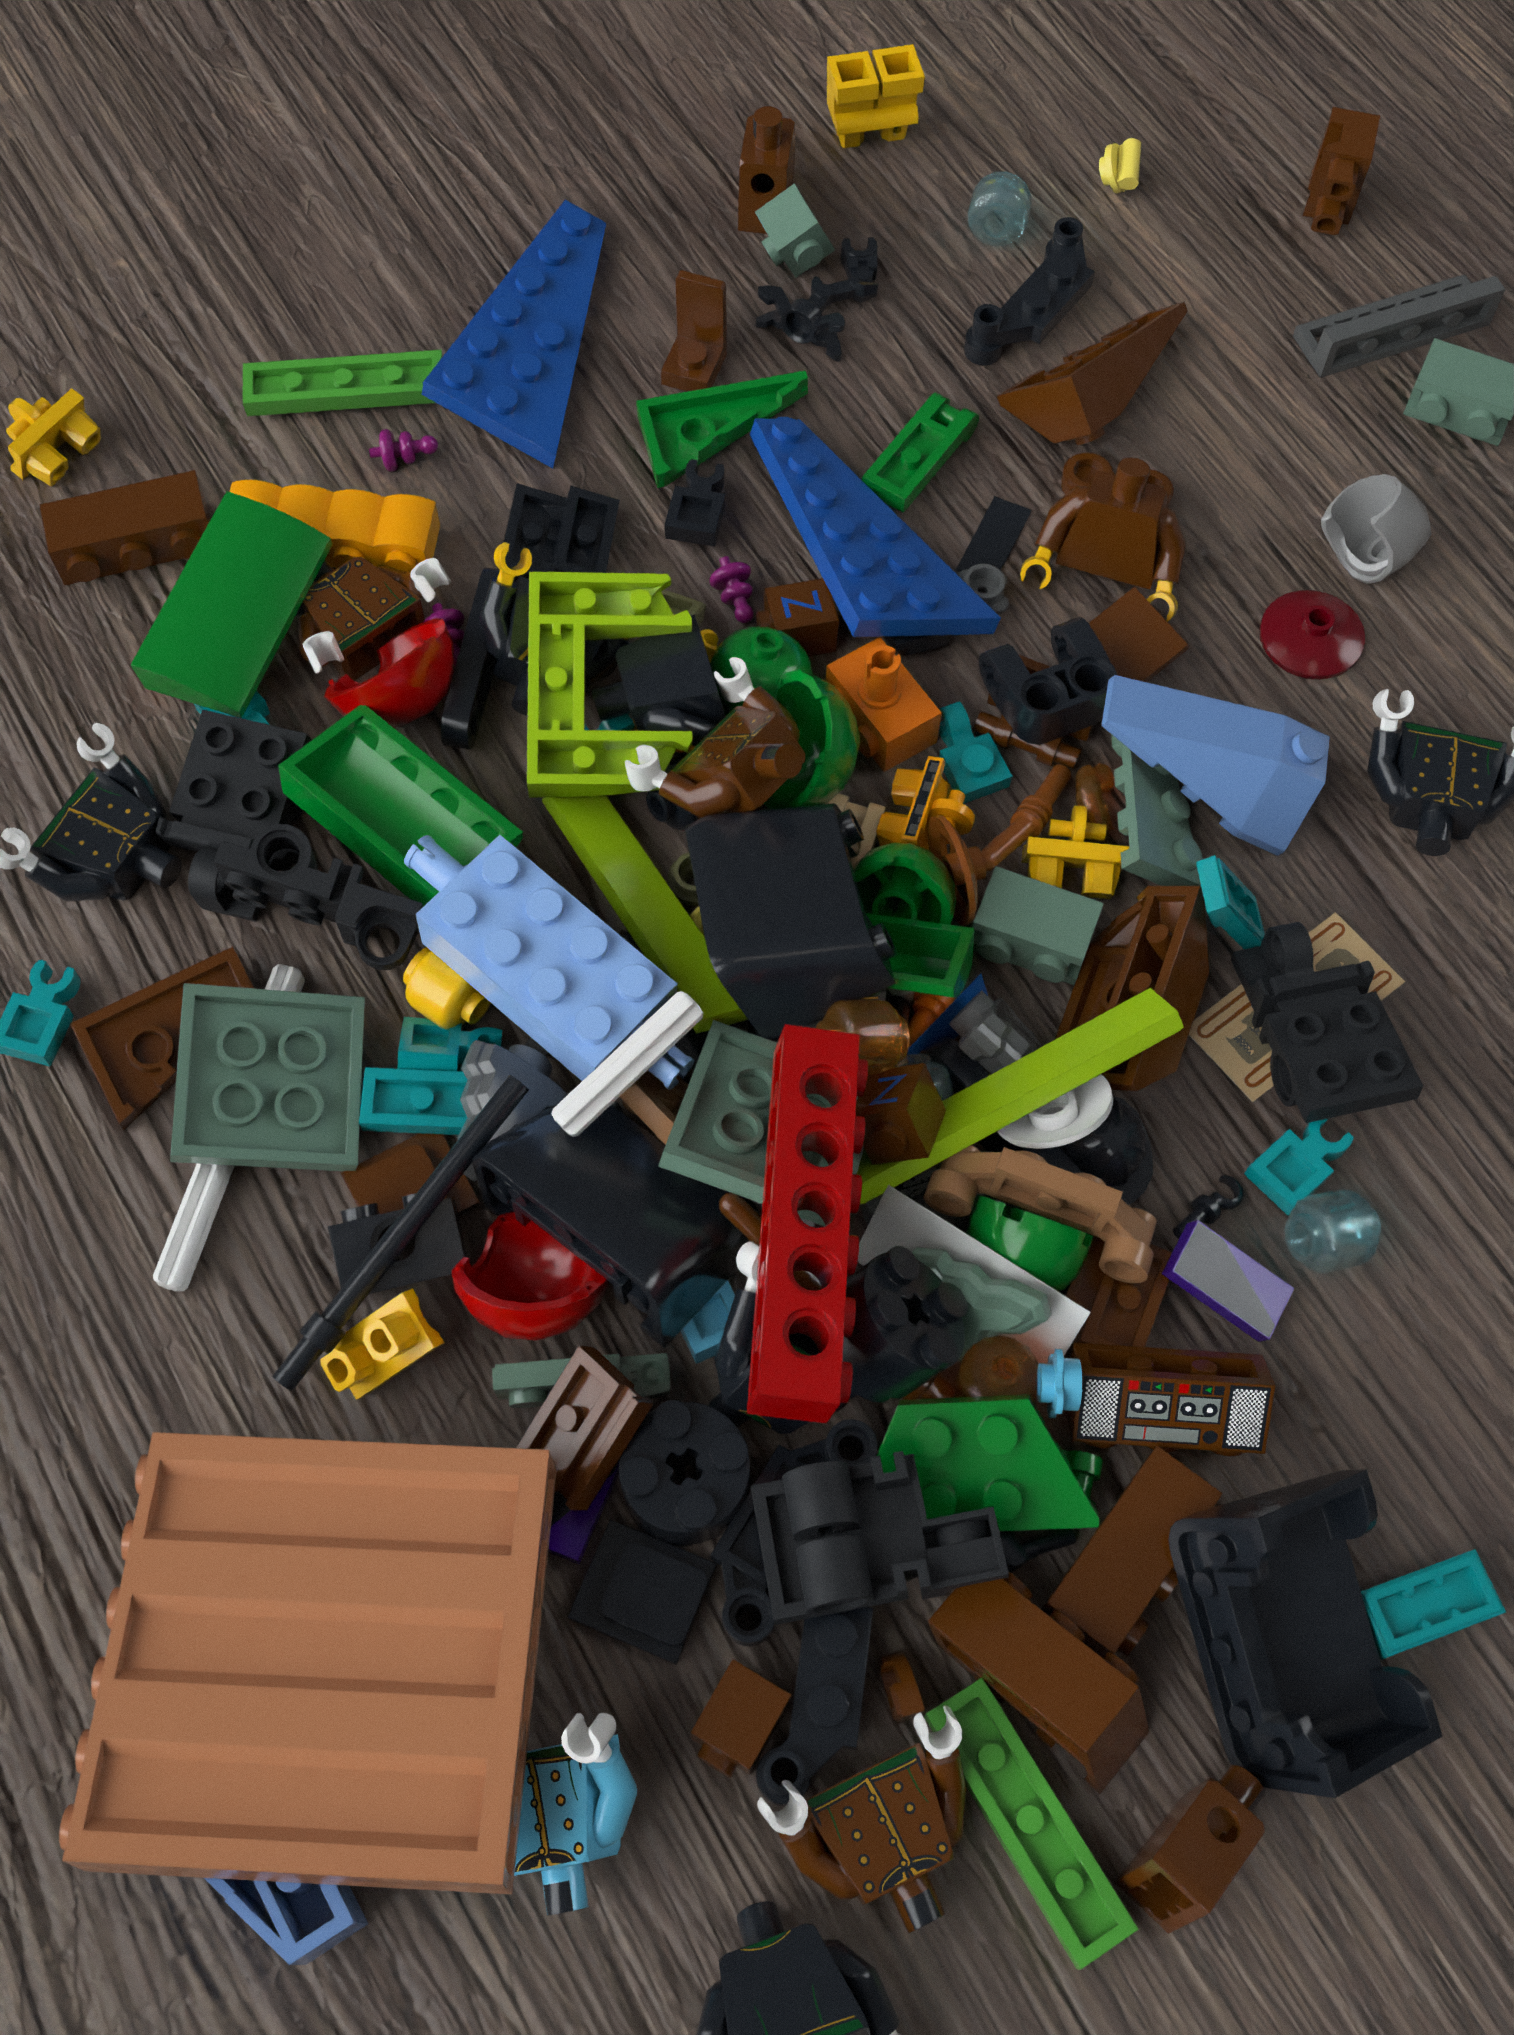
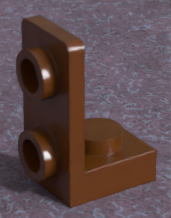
(700, 333)

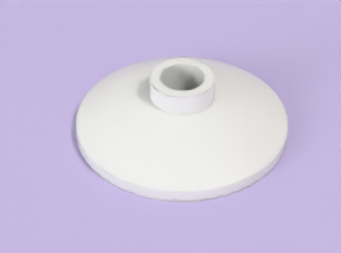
(1064, 1118)

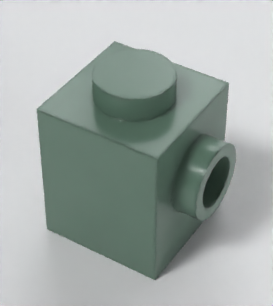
(793, 232)

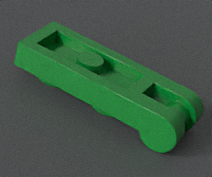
(919, 451)

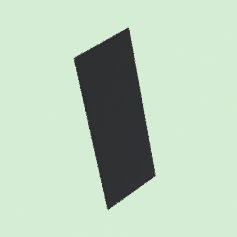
(995, 535)

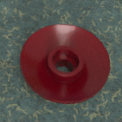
(1309, 649)

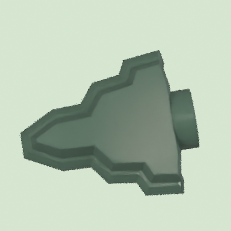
(993, 1304)

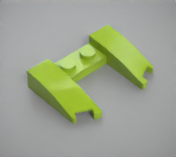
(562, 615)

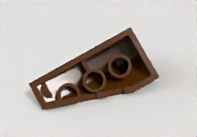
(1093, 381)

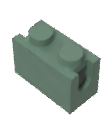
(1464, 392)
(1035, 926)

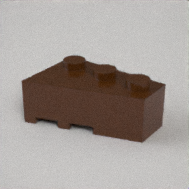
(1045, 1673)

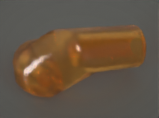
(1089, 790)

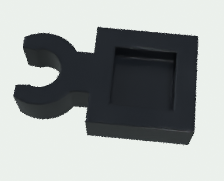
(697, 508)

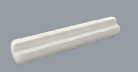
(627, 1064)

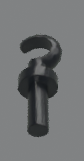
(1207, 1208)

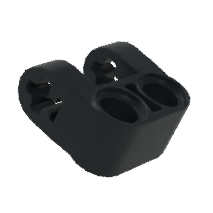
(1055, 689)

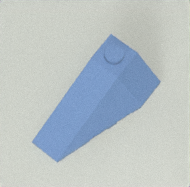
(1236, 758)

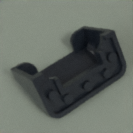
(787, 912)
(617, 1211)
(1292, 1638)

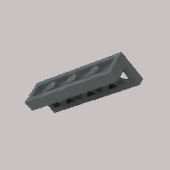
(1398, 323)

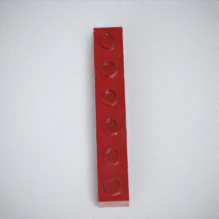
(780, 1377)

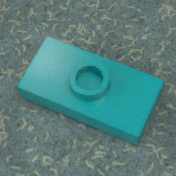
(1230, 903)
(1430, 1603)

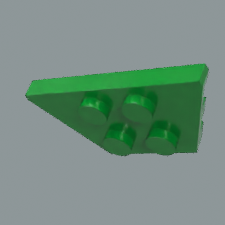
(986, 1456)

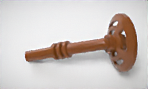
(971, 863)

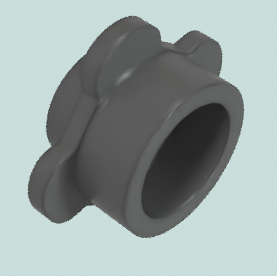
(988, 580)

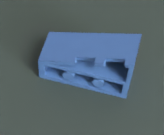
(294, 1918)

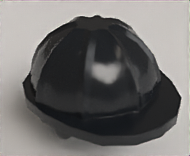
(1116, 1152)

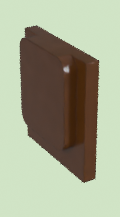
(1137, 637)
(402, 1173)

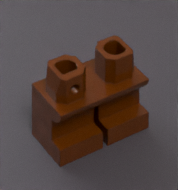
(1340, 169)

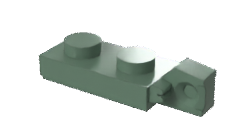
(530, 1382)

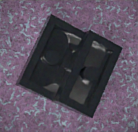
(560, 531)

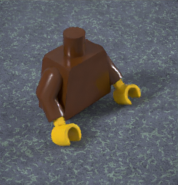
(1116, 532)

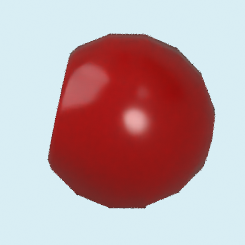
(410, 680)
(527, 1283)

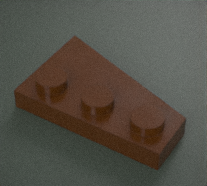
(137, 1037)

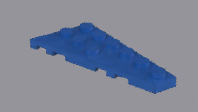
(523, 344)
(868, 556)

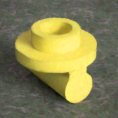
(1121, 165)

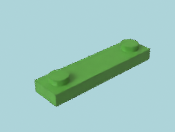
(337, 382)
(1035, 1828)

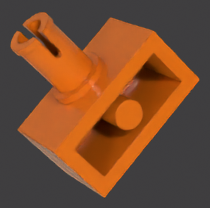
(888, 703)

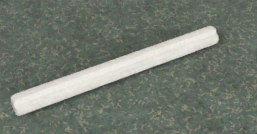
(205, 1190)

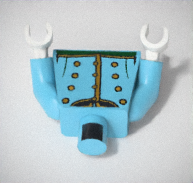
(573, 1809)

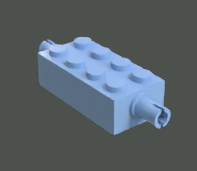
(541, 956)

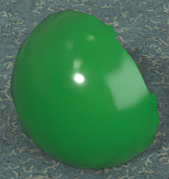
(826, 735)

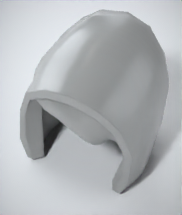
(1376, 527)

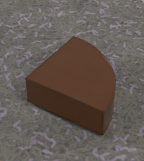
(900, 1687)

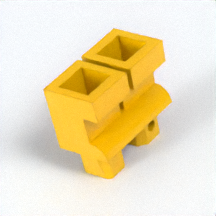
(874, 93)

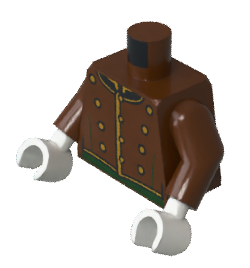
(361, 609)
(736, 762)
(883, 1825)

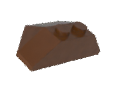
(1147, 946)

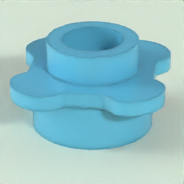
(1059, 1383)

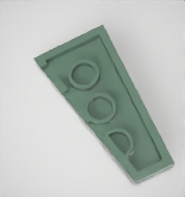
(1155, 822)

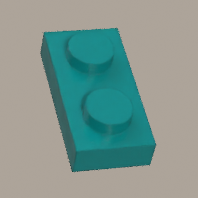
(412, 1101)

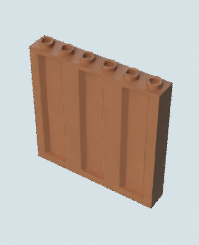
(318, 1665)

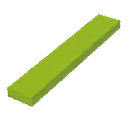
(643, 902)
(1034, 1083)

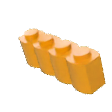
(383, 530)

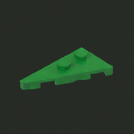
(709, 419)

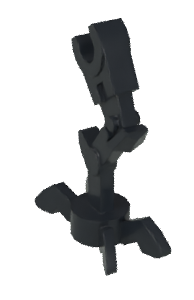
(804, 319)

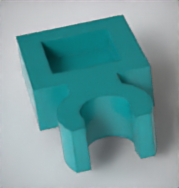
(37, 1023)
(429, 1047)
(1296, 1167)

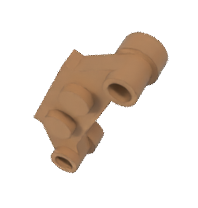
(1054, 1193)

